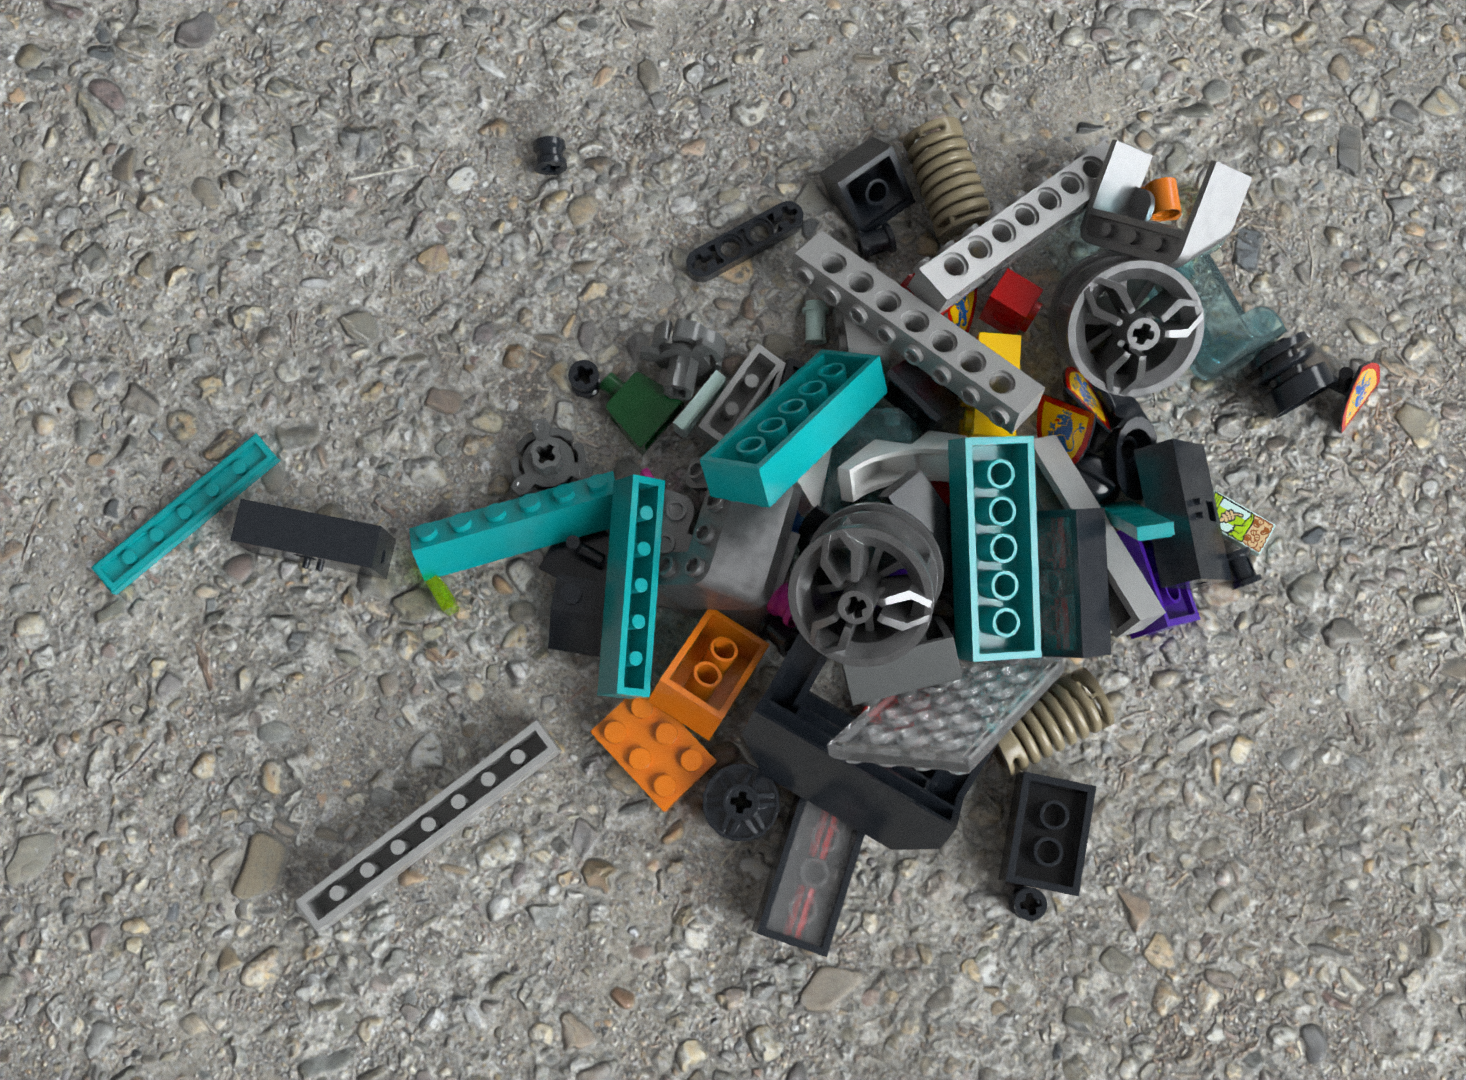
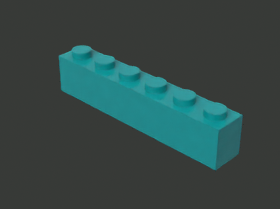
(513, 526)
(631, 587)

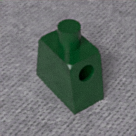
(639, 408)

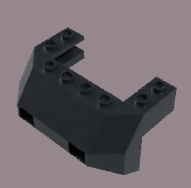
(887, 804)

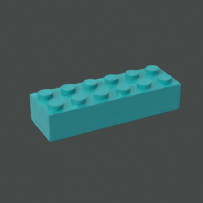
(793, 427)
(994, 548)

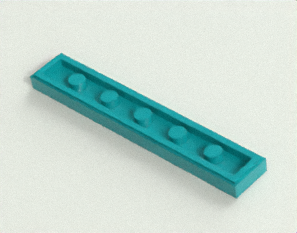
(185, 514)

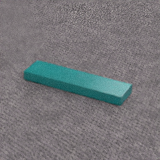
(1138, 521)

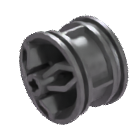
(1120, 365)
(875, 613)

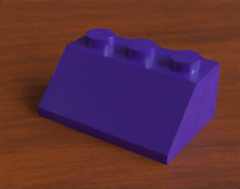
(1176, 602)

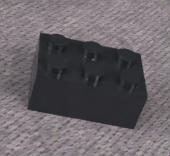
(1047, 833)

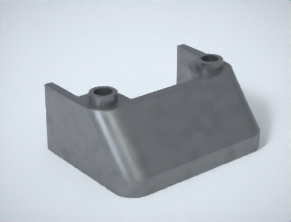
(1122, 210)

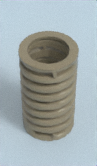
(947, 179)
(1056, 725)

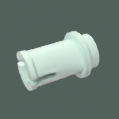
(815, 321)

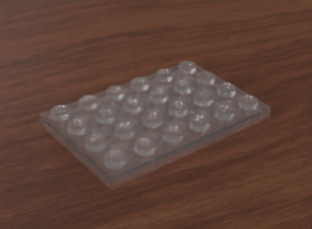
(950, 724)

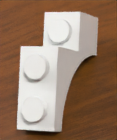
(886, 461)

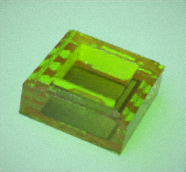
(443, 595)

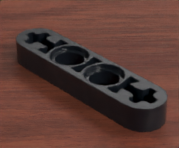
(748, 246)

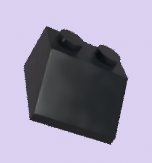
(868, 185)
(920, 396)
(577, 615)

